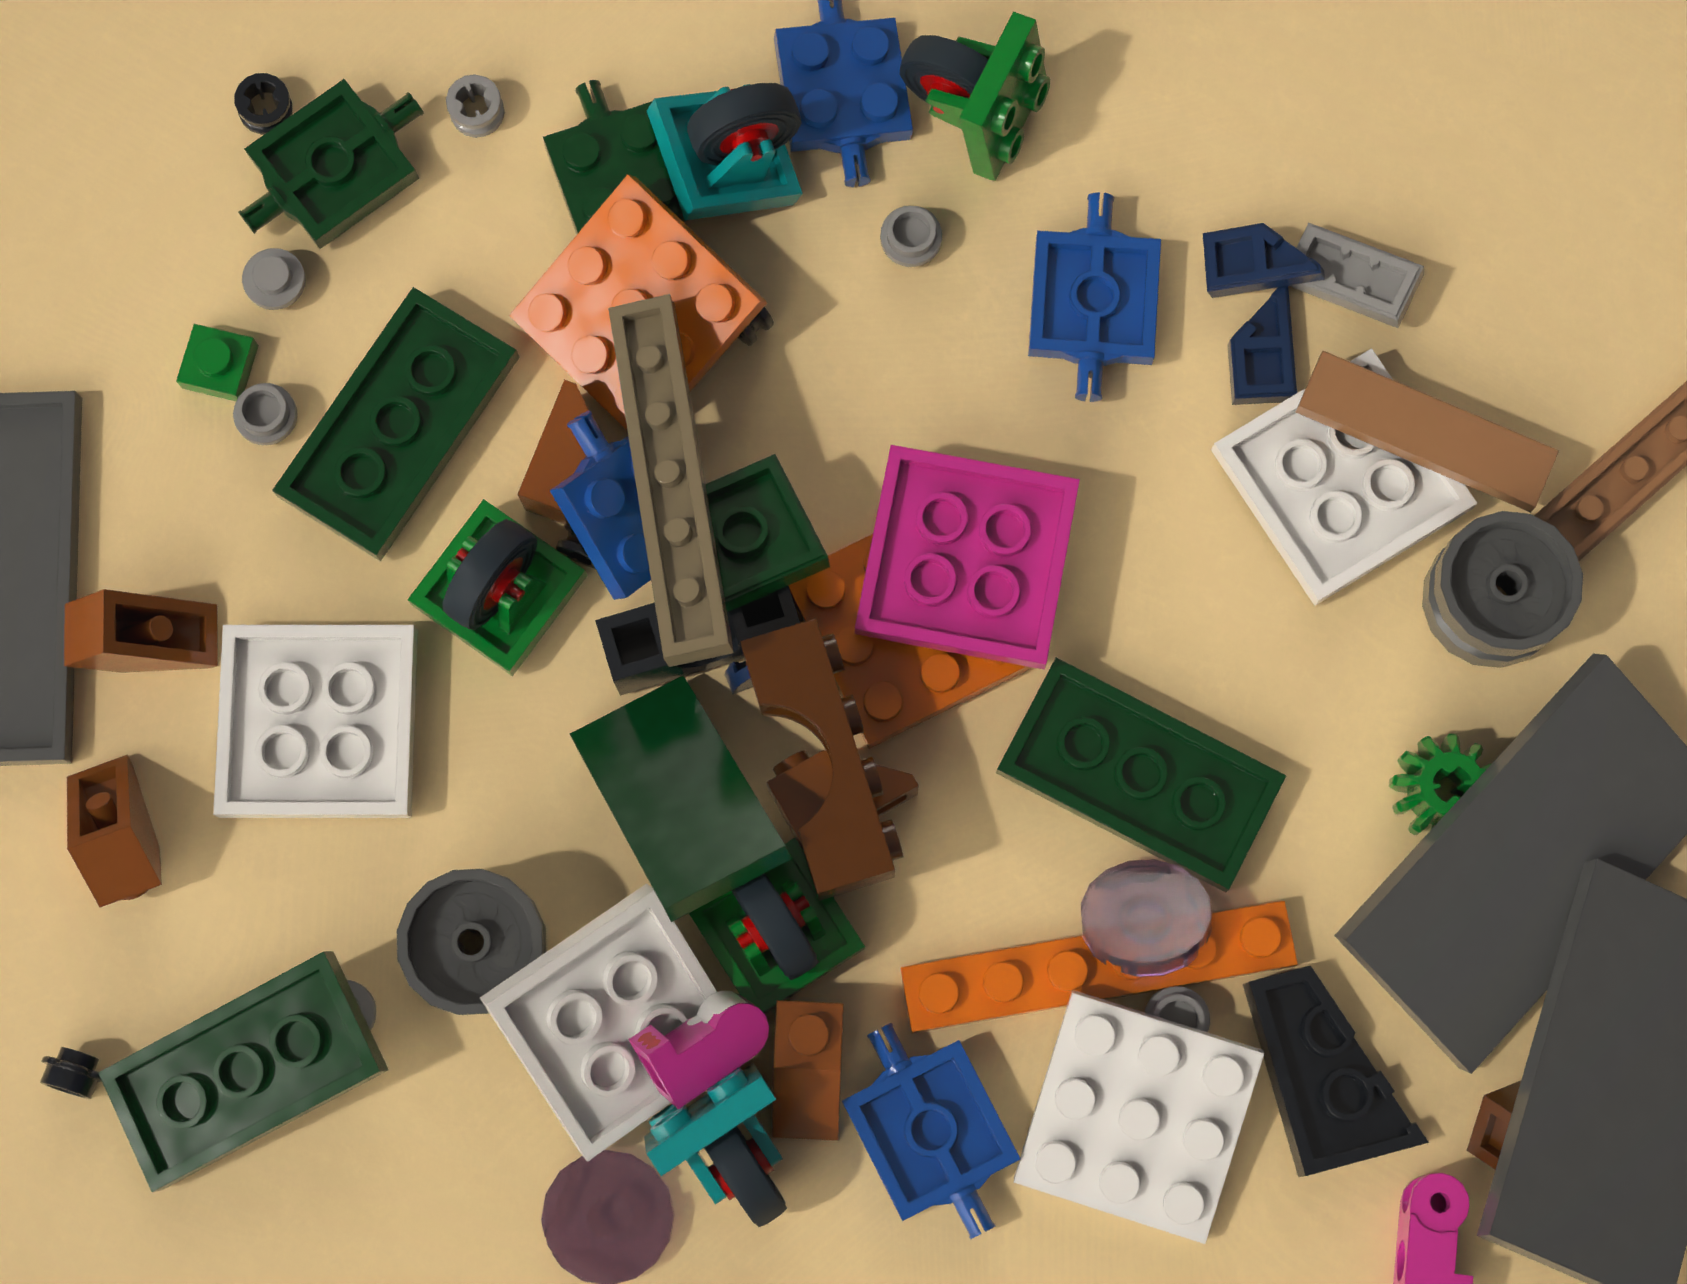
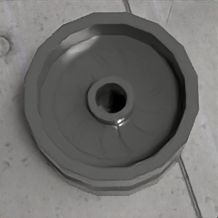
(1528, 563)
(446, 909)

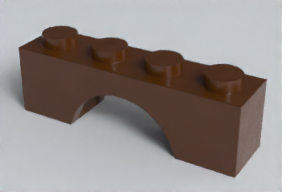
(796, 681)

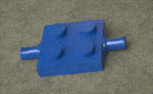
(845, 86)
(1094, 297)
(605, 509)
(931, 1130)

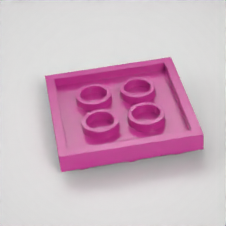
(967, 557)

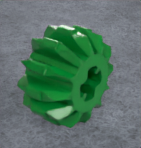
(1429, 766)

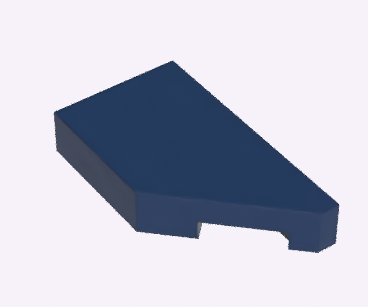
(1254, 260)
(1264, 354)

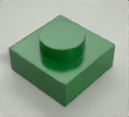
(217, 362)

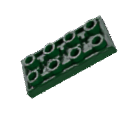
(679, 798)

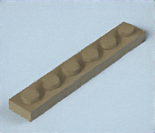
(670, 482)

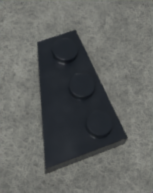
(1322, 1081)

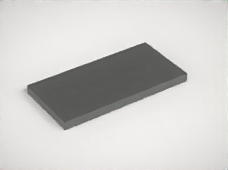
(37, 572)
(1484, 898)
(1601, 1111)

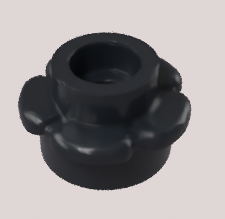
(71, 1073)

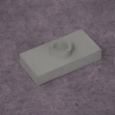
(1360, 275)

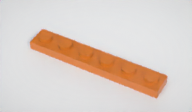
(1047, 972)

